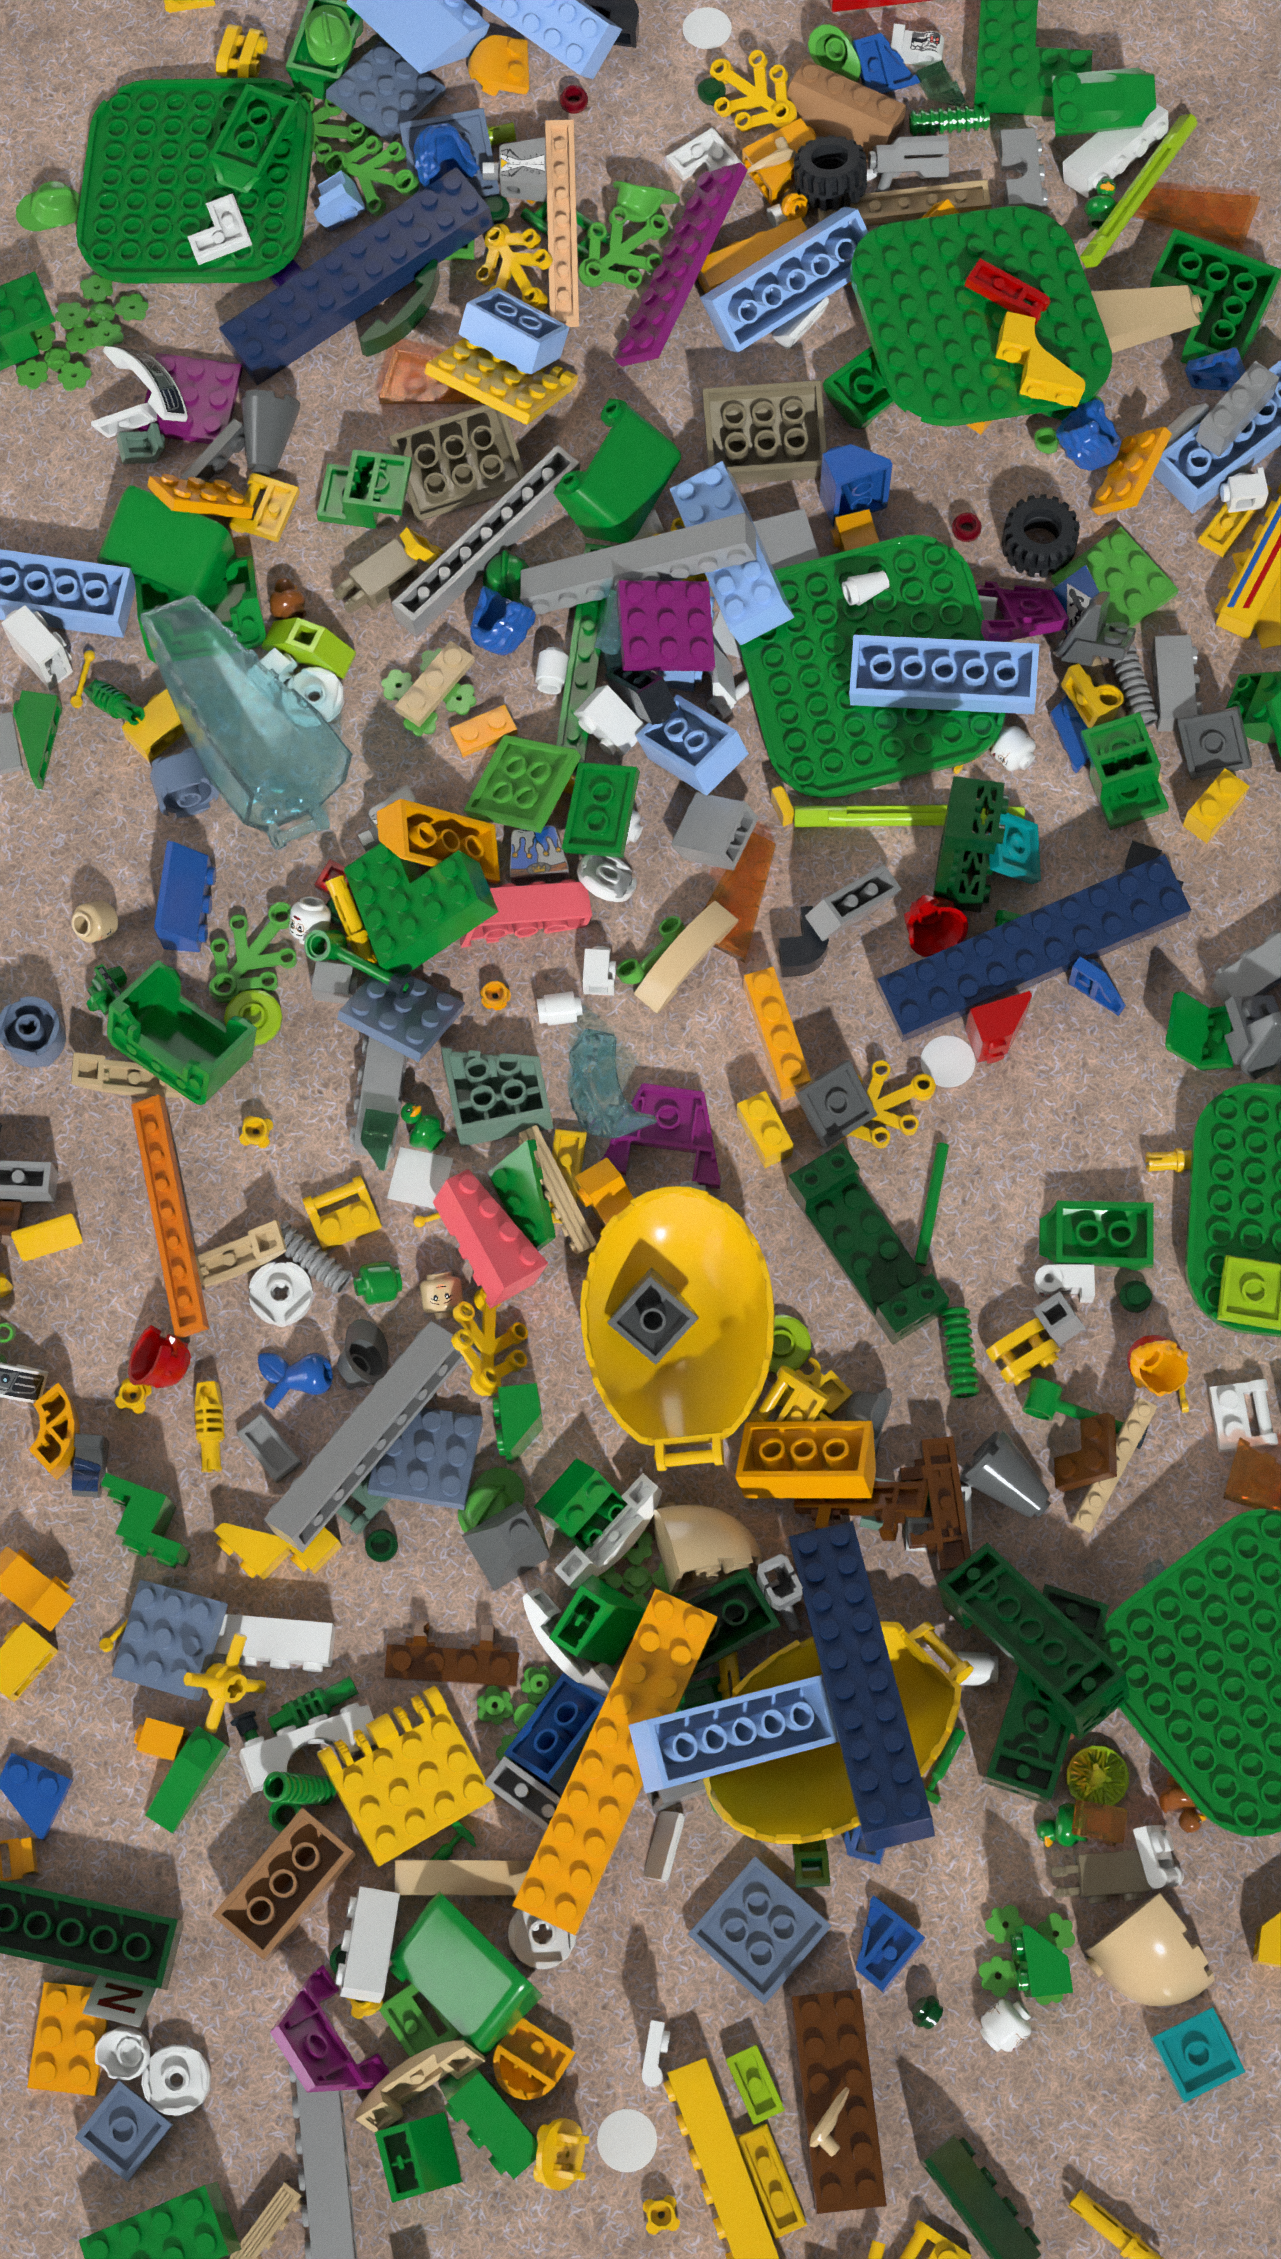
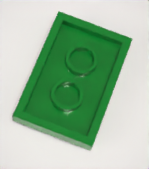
(600, 809)

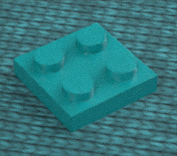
(1020, 851)
(1197, 2055)

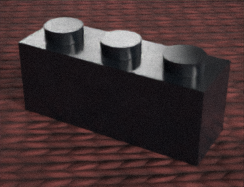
(643, 693)

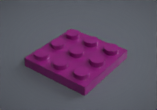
(208, 394)
(665, 625)

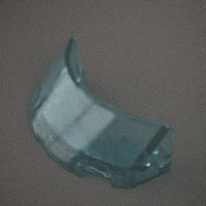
(596, 1088)

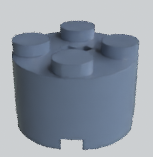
(182, 784)
(41, 1045)

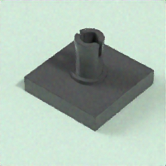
(1214, 742)
(835, 1103)

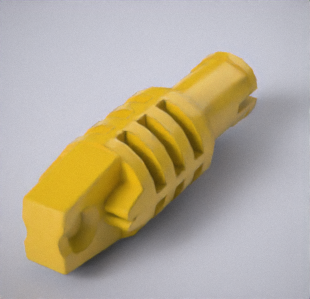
(209, 1424)

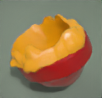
(1158, 1364)

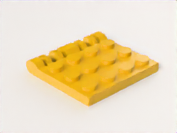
(500, 382)
(410, 1781)

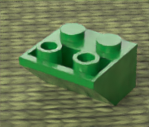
(1251, 696)
(520, 1416)
(580, 1504)
(597, 1622)
(1042, 1965)
(418, 2157)

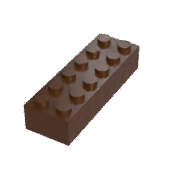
(832, 2057)

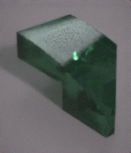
(939, 86)
(378, 1135)

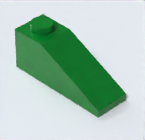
(37, 723)
(186, 1779)

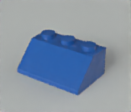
(854, 481)
(184, 898)
(556, 1733)

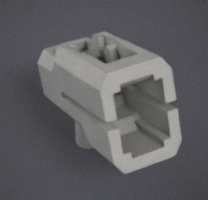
(890, 158)
(783, 1591)

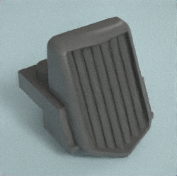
(1094, 636)
(1256, 1034)

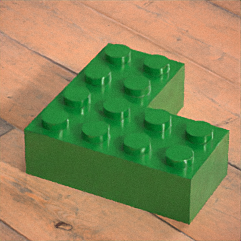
(1010, 69)
(1231, 290)
(415, 913)
(181, 2228)

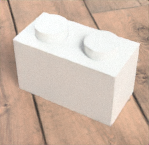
(609, 721)

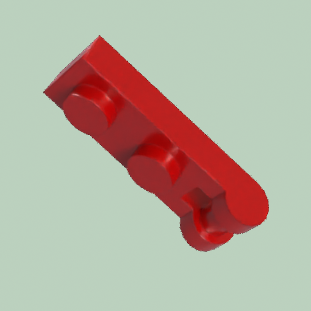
(1006, 290)

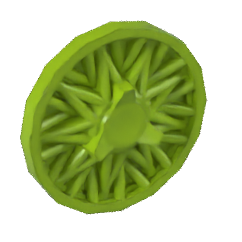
(260, 1009)
(790, 1344)
(1097, 1776)

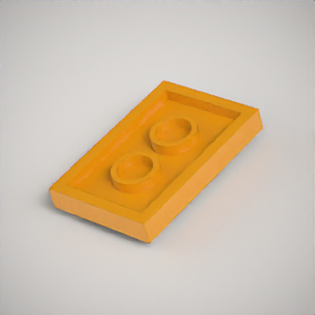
(1131, 471)
(200, 496)
(66, 2042)

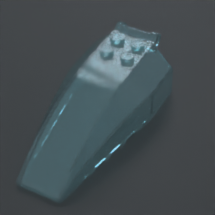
(251, 732)

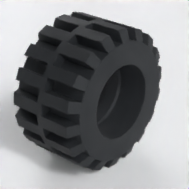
(830, 172)
(1042, 514)

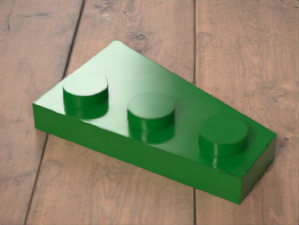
(521, 1193)

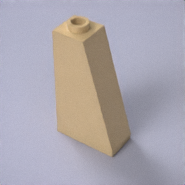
(1146, 313)

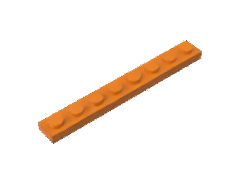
(169, 1217)

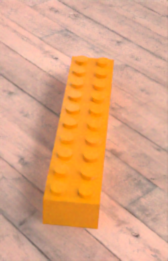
(607, 1772)

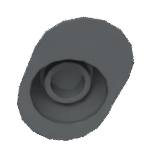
(364, 1355)
(870, 1407)

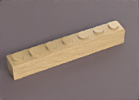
(559, 1194)
(1126, 1443)
(269, 2222)

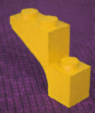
(1042, 374)
(265, 1551)

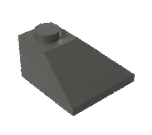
(653, 1316)
(506, 1545)

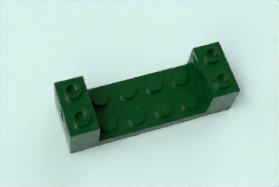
(960, 843)
(865, 1245)
(1036, 1638)
(1030, 1736)

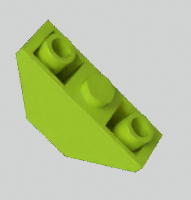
(310, 645)

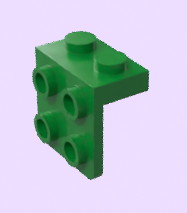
(1198, 1033)

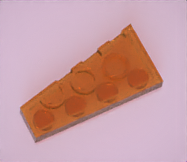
(409, 385)
(743, 892)

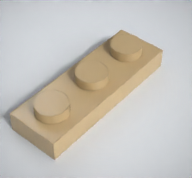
(434, 683)

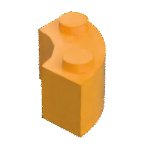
(603, 1190)
(57, 1431)
(31, 1590)

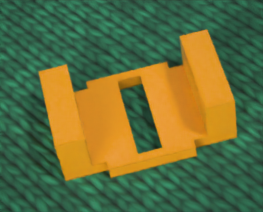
(22, 1858)

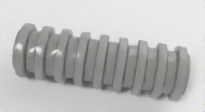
(1135, 687)
(314, 1260)

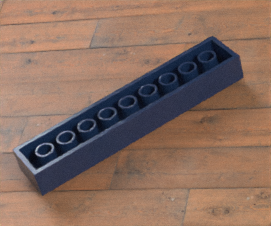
(356, 276)
(1033, 947)
(861, 1688)

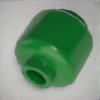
(378, 1282)

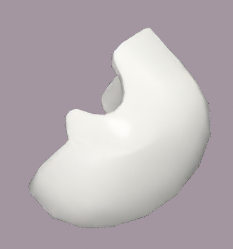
(123, 2053)

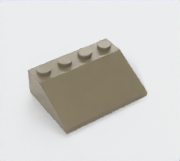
(766, 430)
(458, 461)

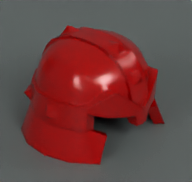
(934, 925)
(158, 1360)

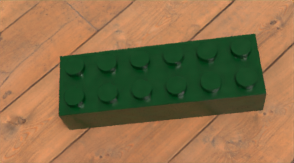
(88, 1935)

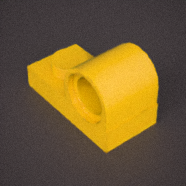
(1093, 703)

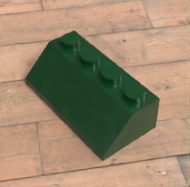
(740, 1613)
(977, 2203)

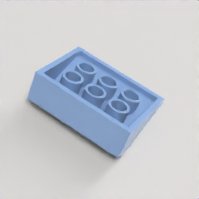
(425, 30)

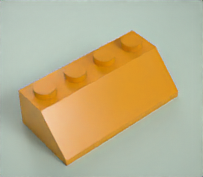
(432, 835)
(807, 1459)

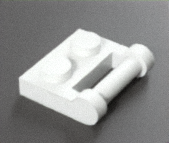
(1231, 1415)
(1156, 1856)
(657, 2043)

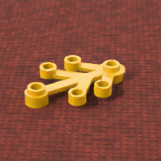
(756, 95)
(498, 241)
(889, 1101)
(486, 1377)

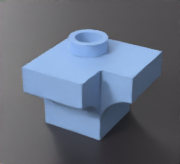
(338, 201)

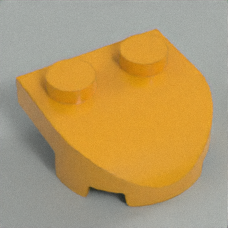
(501, 65)
(530, 2061)

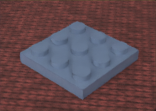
(385, 92)
(473, 130)
(402, 1024)
(430, 1460)
(168, 1637)
(759, 1930)

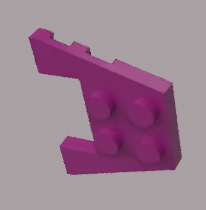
(1026, 612)
(680, 1126)
(314, 2045)

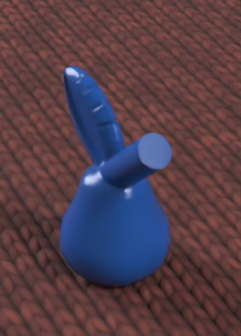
(309, 1375)

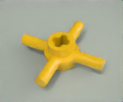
(225, 1682)

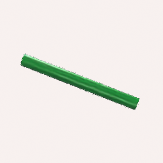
(931, 1204)

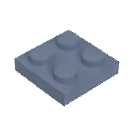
(124, 2131)

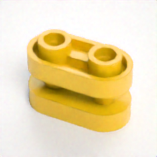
(253, 46)
(1019, 1369)

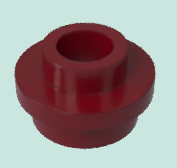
(570, 93)
(970, 520)

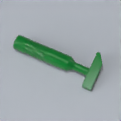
(943, 1763)
(446, 1850)

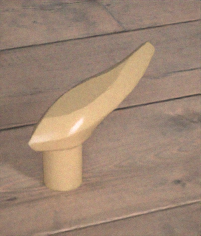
(779, 156)
(821, 2133)

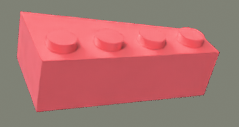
(532, 908)
(488, 1238)

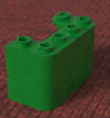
(176, 1036)

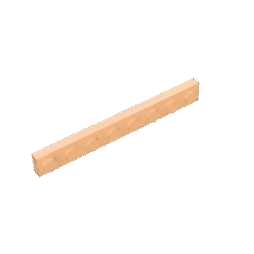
(562, 221)

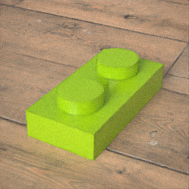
(755, 2084)

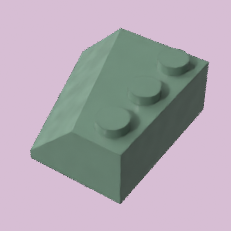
(495, 1095)

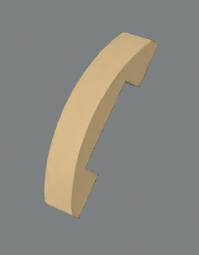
(684, 955)
(117, 1077)
(241, 1255)
(459, 1877)
(411, 2077)

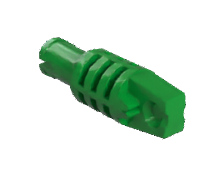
(113, 702)
(312, 1704)

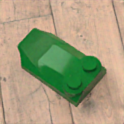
(303, 69)
(1102, 100)
(252, 137)
(858, 390)
(1099, 1234)

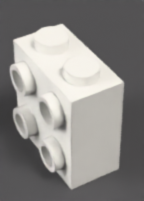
(37, 646)

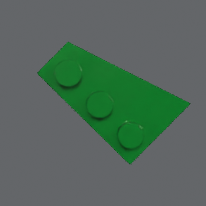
(490, 2122)

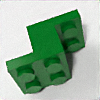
(22, 312)
(364, 489)
(1124, 771)
(145, 1521)

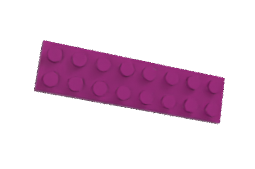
(680, 265)

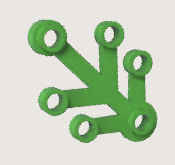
(333, 131)
(369, 170)
(619, 253)
(250, 957)

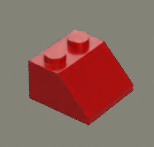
(995, 1025)

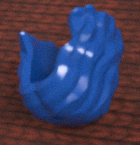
(441, 150)
(1089, 436)
(500, 623)

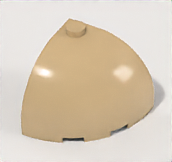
(702, 1545)
(1150, 1957)

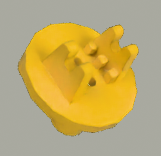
(560, 2154)

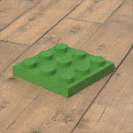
(1126, 572)
(522, 783)

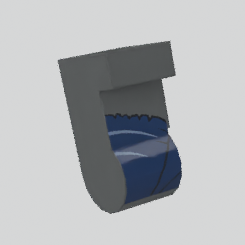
(89, 1465)

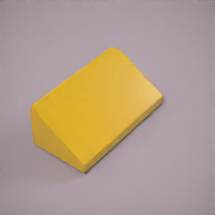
(47, 1237)

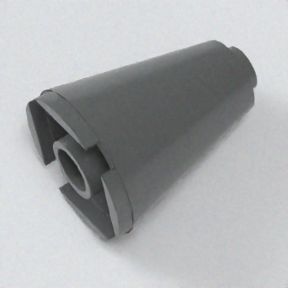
(267, 428)
(1006, 1476)

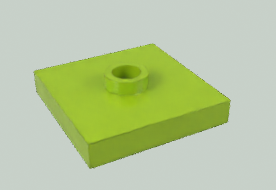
(1250, 1292)

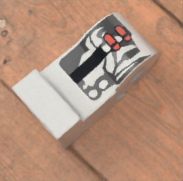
(917, 47)
(1067, 1280)

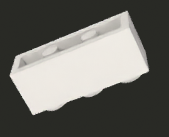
(367, 1944)

